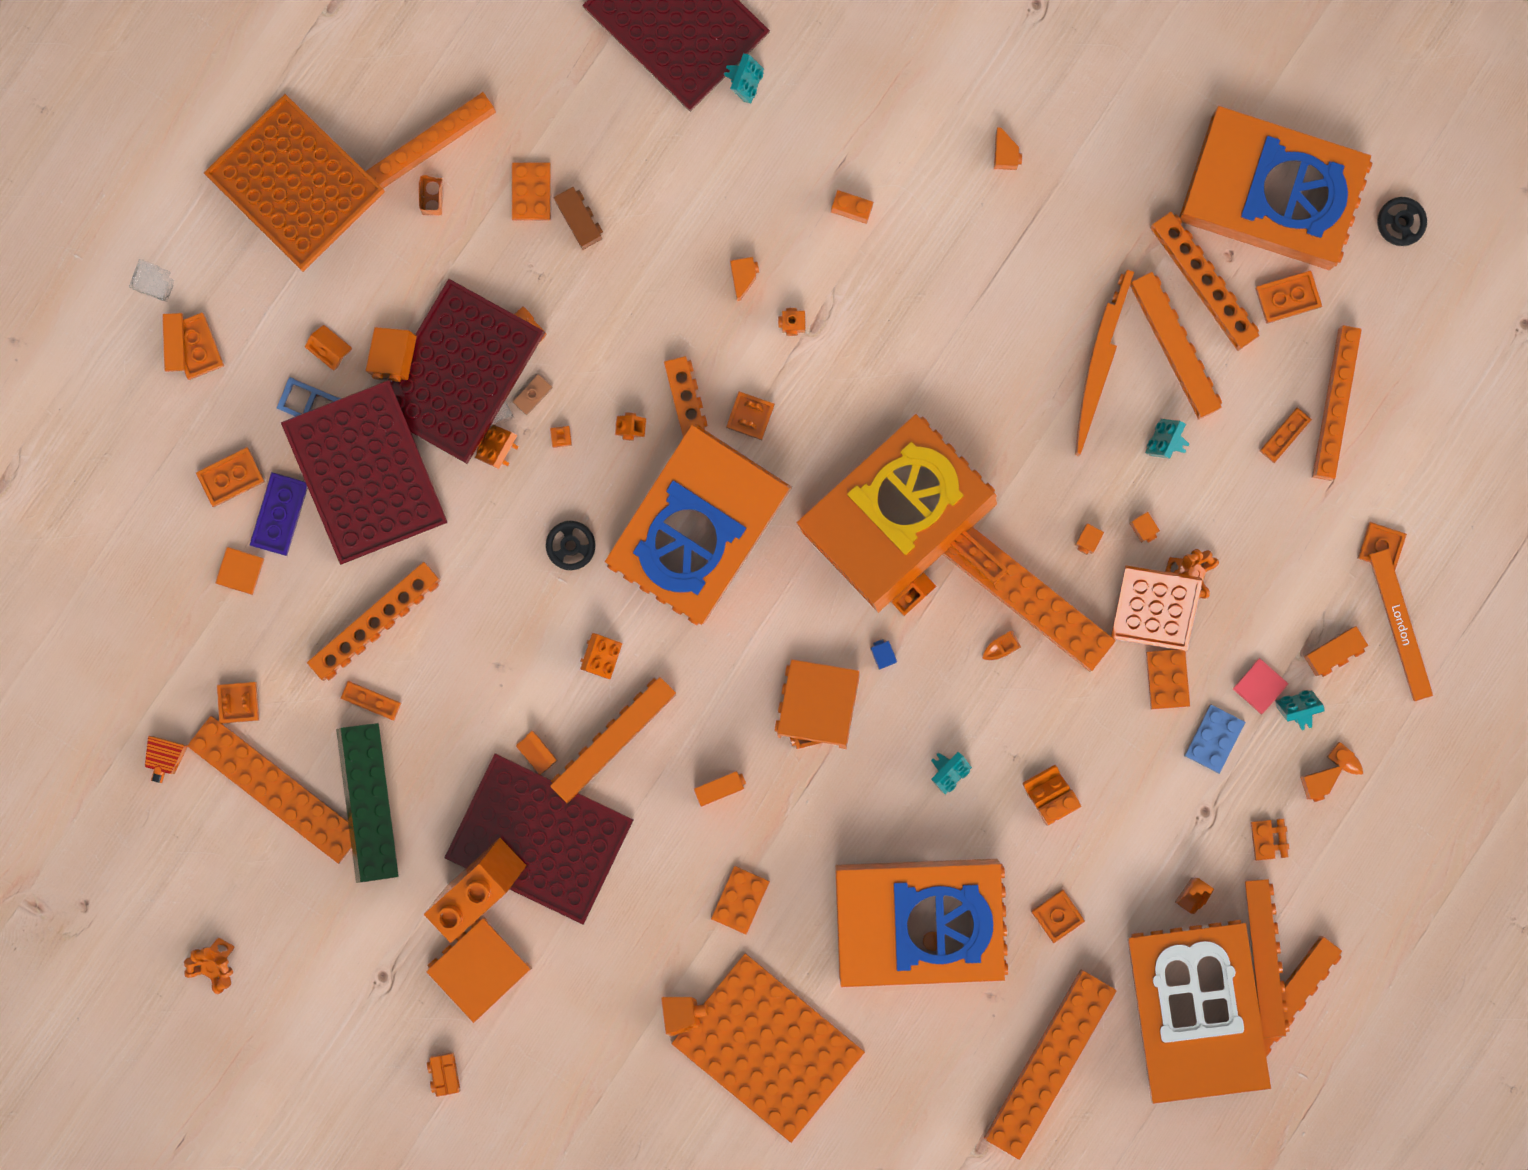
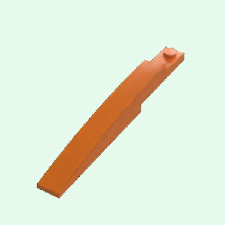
(1101, 360)

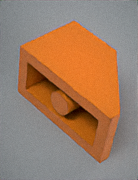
(1006, 152)
(744, 275)
(913, 594)
(1320, 783)

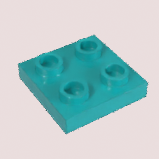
(745, 77)
(1167, 439)
(1300, 707)
(950, 771)

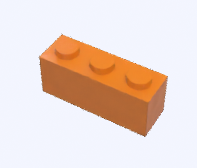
(1336, 652)

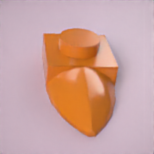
(1002, 647)
(1346, 759)

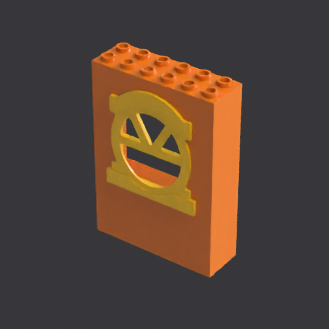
(887, 556)

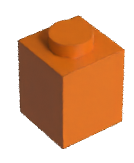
(1145, 527)
(1089, 539)

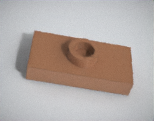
(532, 394)

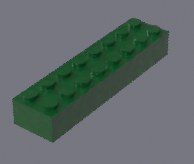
(367, 802)

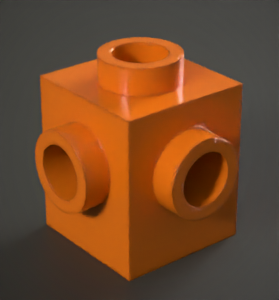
(795, 328)
(630, 426)

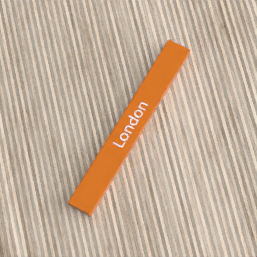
(1400, 625)

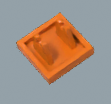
(750, 415)
(496, 446)
(601, 656)
(238, 702)

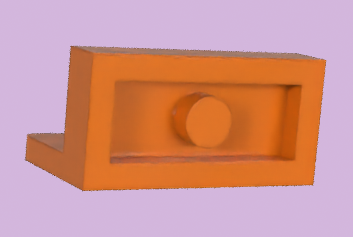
(327, 347)
(536, 752)

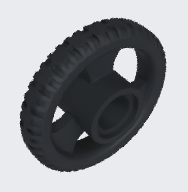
(1408, 237)
(567, 529)

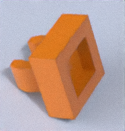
(561, 436)

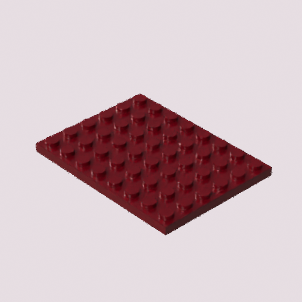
(682, 40)
(463, 369)
(364, 472)
(561, 843)

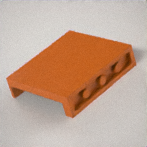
(817, 703)
(477, 969)

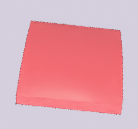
(1260, 686)

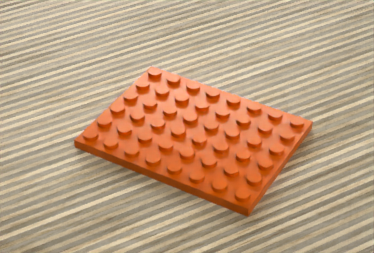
(294, 182)
(769, 1048)

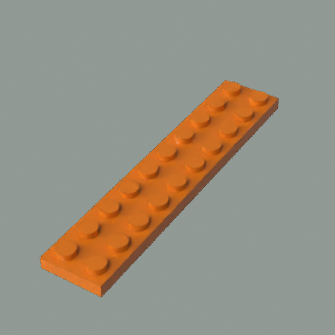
(273, 788)

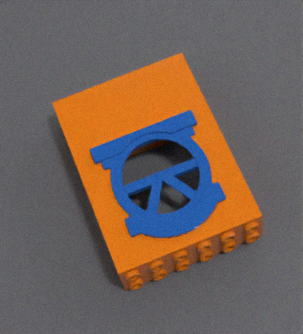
(1230, 196)
(724, 487)
(875, 911)

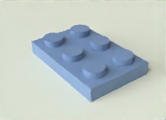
(1214, 739)

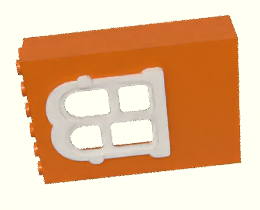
(1201, 1057)

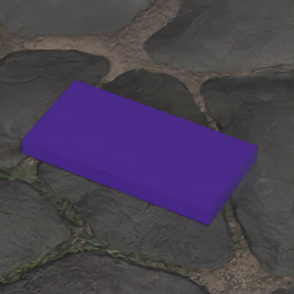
(279, 514)

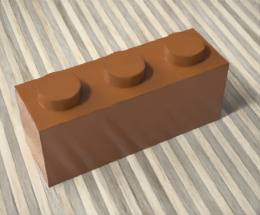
(578, 217)

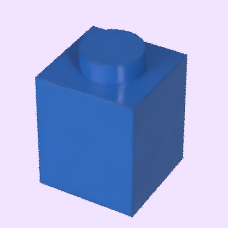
(883, 654)

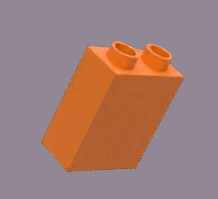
(475, 890)

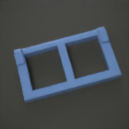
(291, 381)

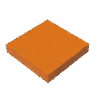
(1382, 538)
(239, 571)
(1058, 916)

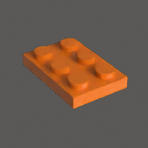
(531, 191)
(1288, 297)
(199, 347)
(230, 477)
(1168, 679)
(740, 900)

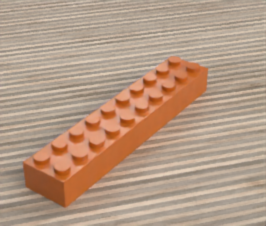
(1039, 606)
(1050, 1064)

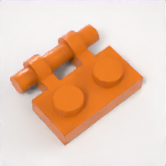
(1263, 839)

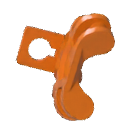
(1191, 566)
(212, 965)

